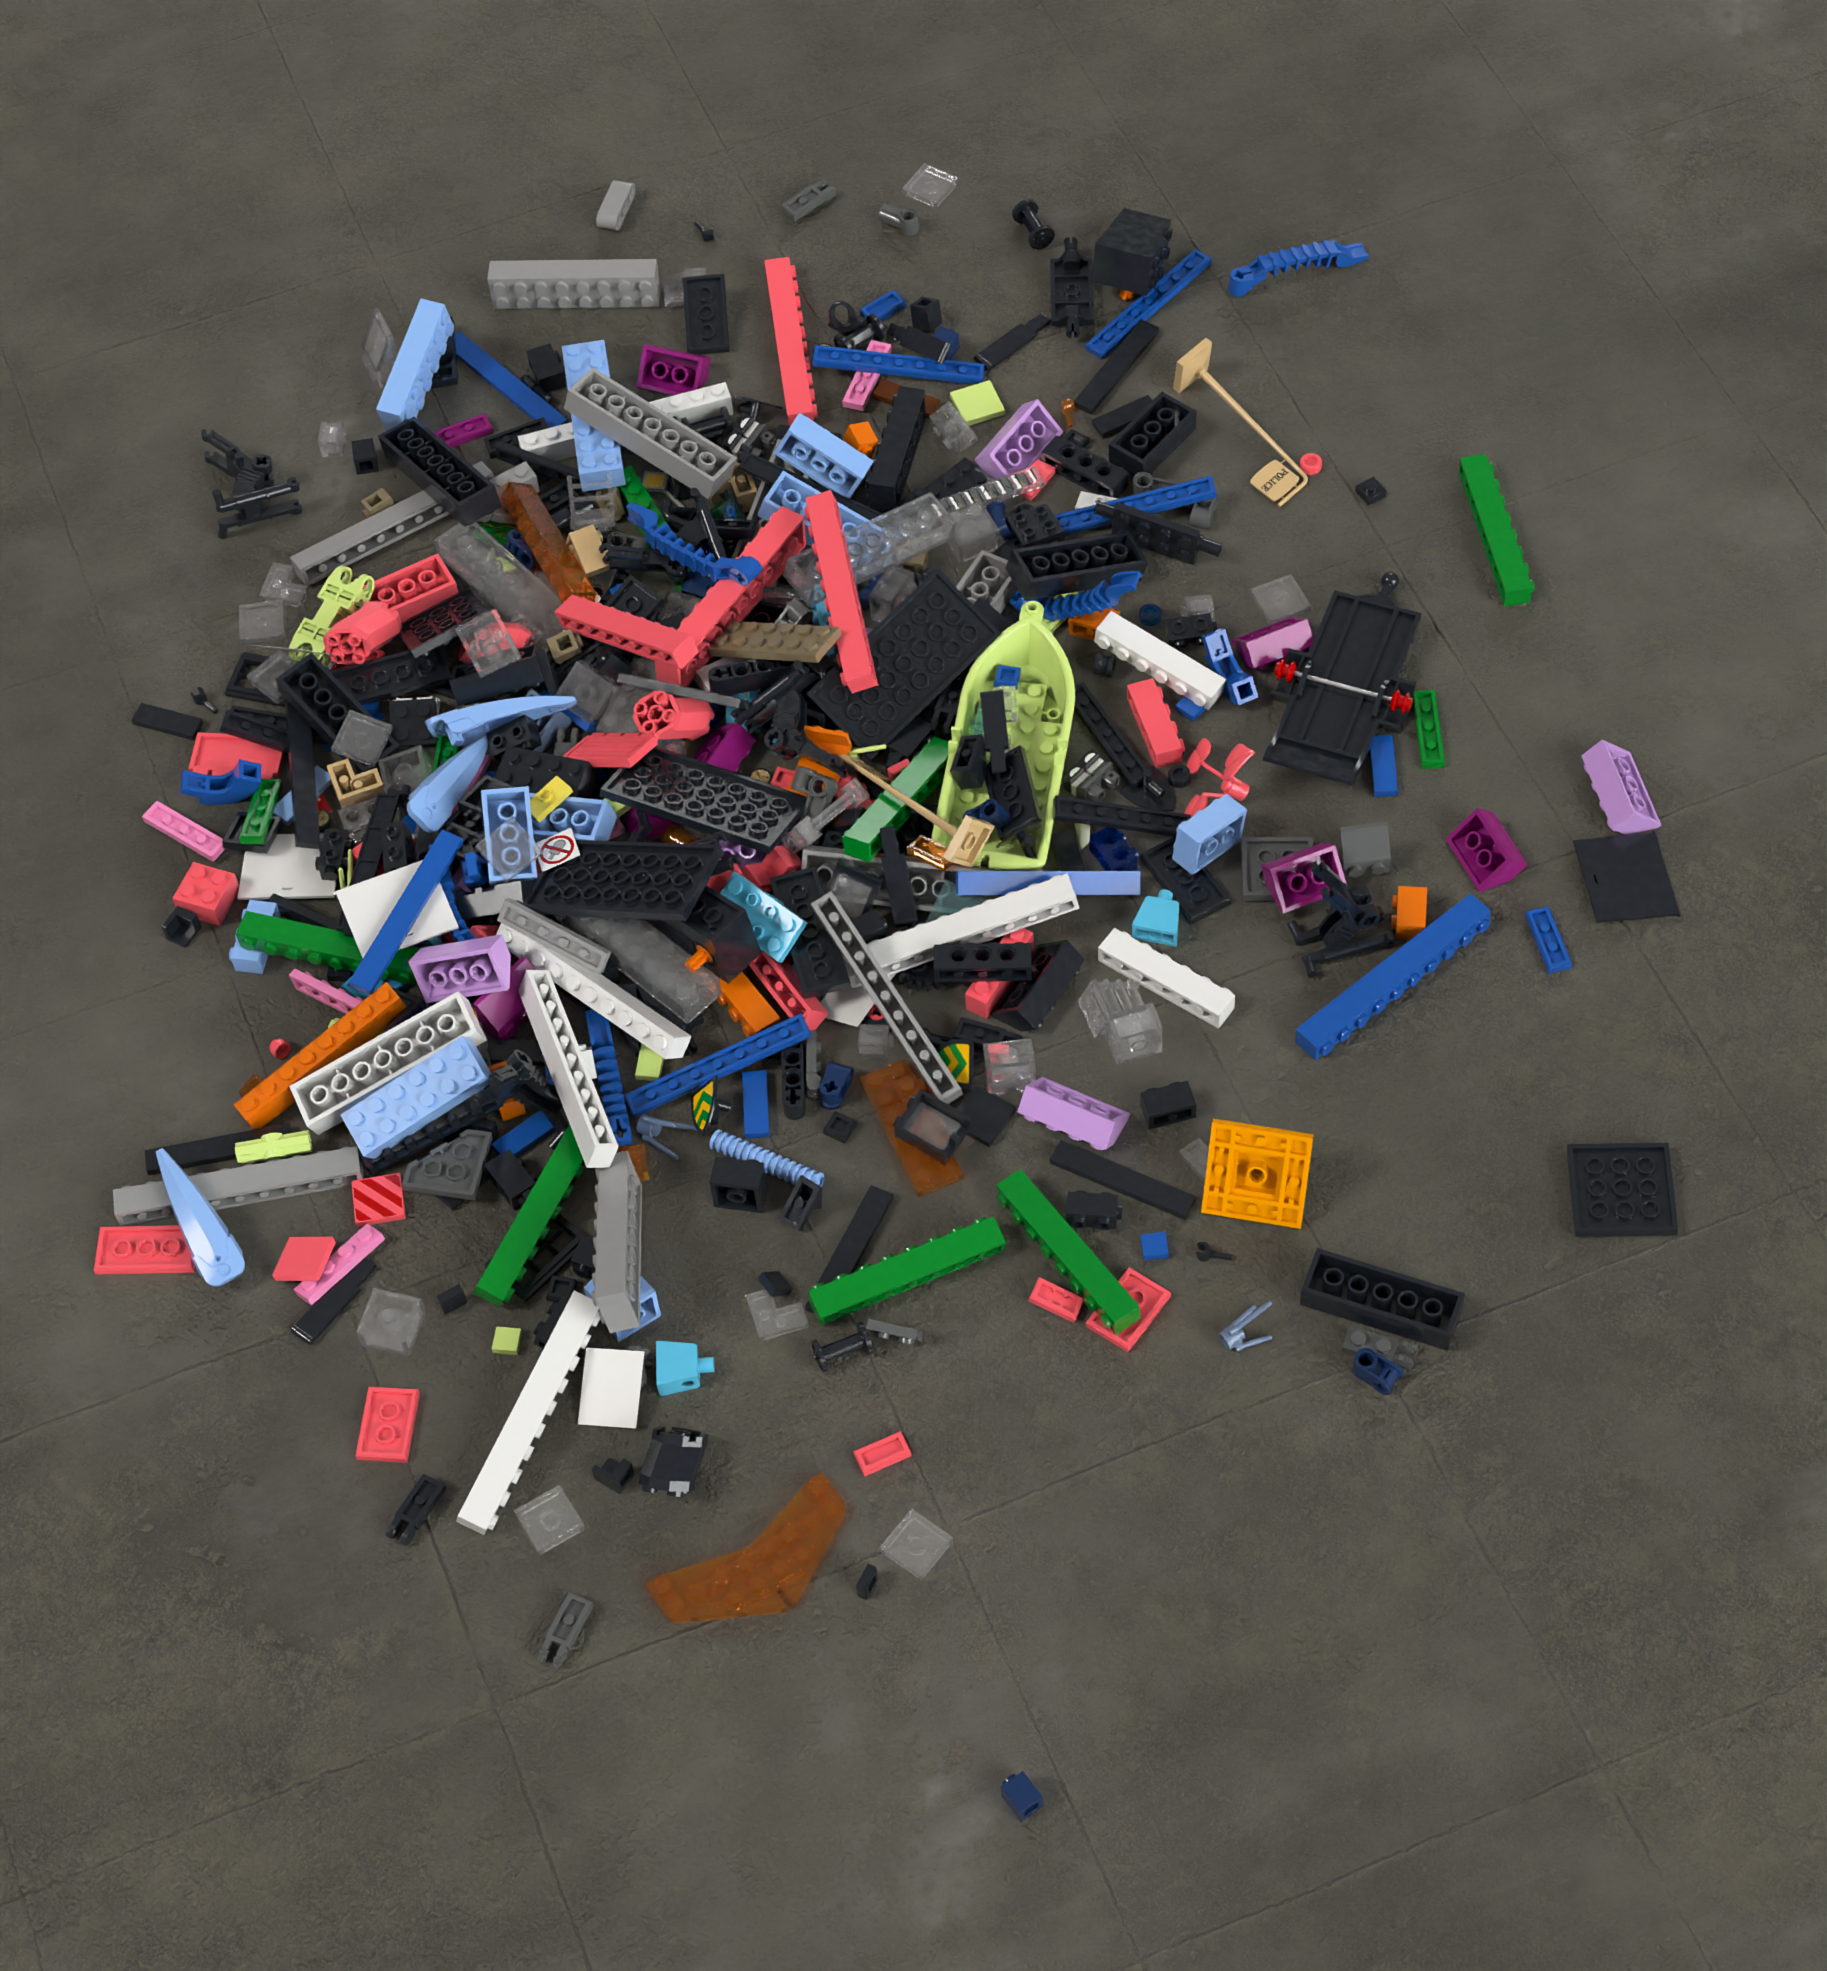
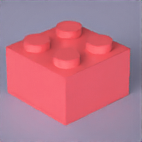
(207, 893)

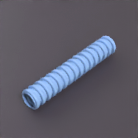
(774, 1164)

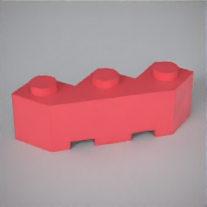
(776, 863)

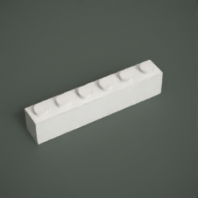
(1159, 660)
(1166, 977)

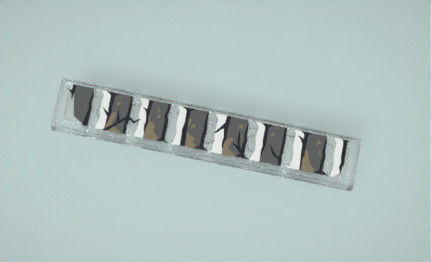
(996, 490)

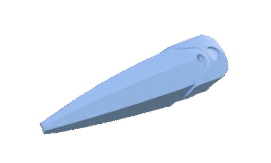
(473, 722)
(439, 793)
(204, 1232)

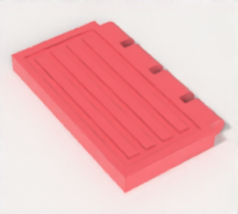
(613, 748)
(219, 754)

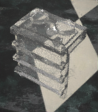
(601, 517)
(1101, 1001)

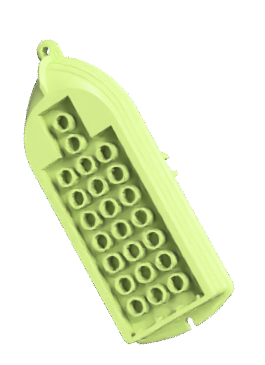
(1042, 728)

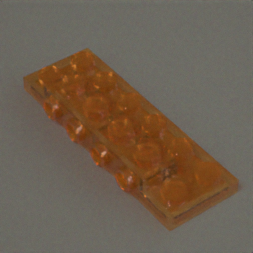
(889, 1094)

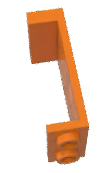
(833, 742)

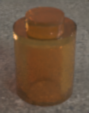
(677, 835)

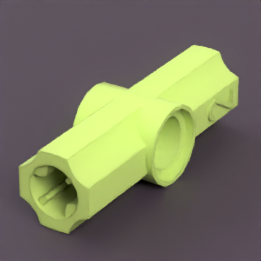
(273, 1146)

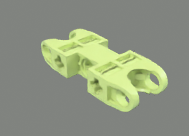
(335, 607)

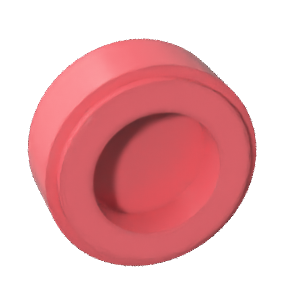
(1311, 463)

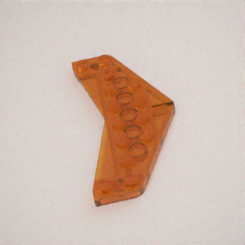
(750, 1578)

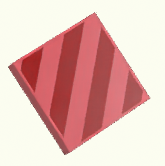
(378, 1199)

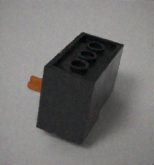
(1132, 253)
(714, 936)

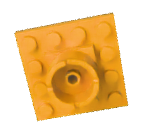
(1257, 1173)

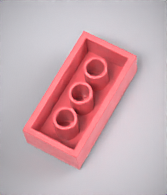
(415, 587)

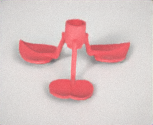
(1230, 784)

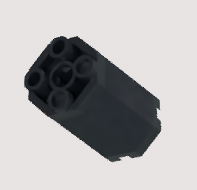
(673, 1461)

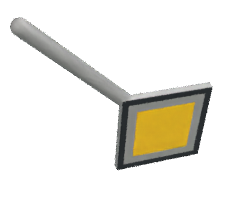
(658, 482)

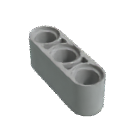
(615, 205)

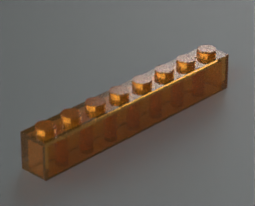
(546, 542)

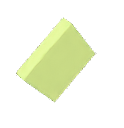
(977, 403)

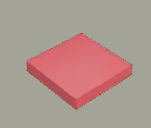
(304, 1259)

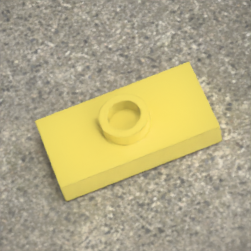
(549, 798)

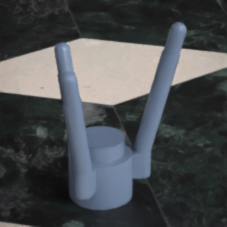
(652, 1127)
(1233, 1334)

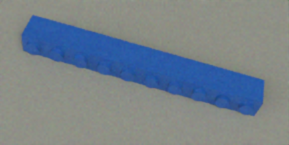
(1393, 977)

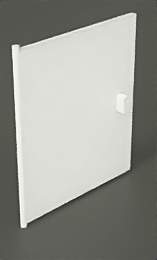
(283, 871)
(372, 901)

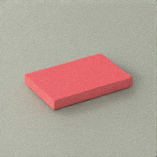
(1147, 1295)
(387, 1424)

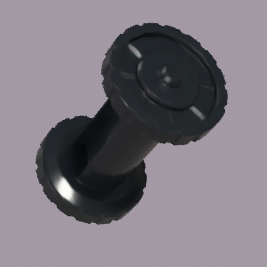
(1040, 234)
(871, 329)
(711, 424)
(842, 1347)

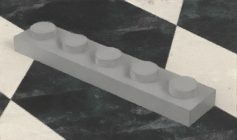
(554, 935)

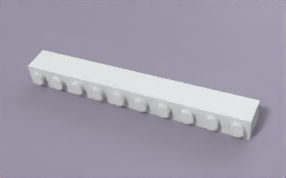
(696, 405)
(973, 925)
(601, 996)
(568, 1069)
(528, 1413)

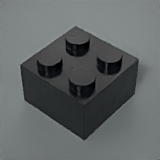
(739, 1184)

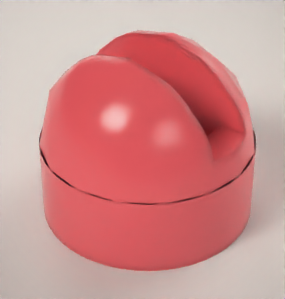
(280, 1048)

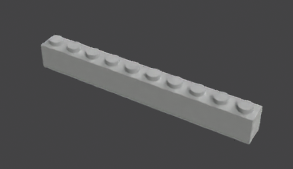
(370, 535)
(886, 998)
(245, 1184)

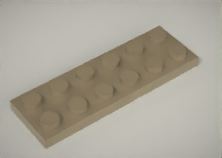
(775, 641)

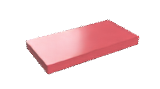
(142, 1250)

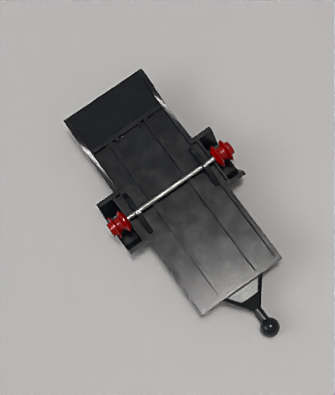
(1345, 685)

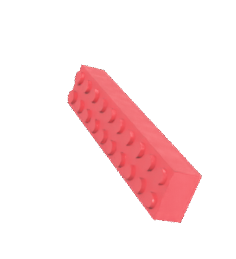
(730, 601)

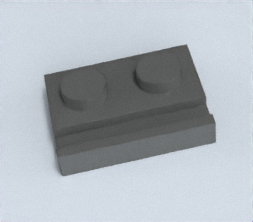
(884, 1330)

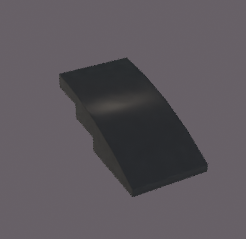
(468, 819)

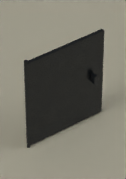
(1627, 879)

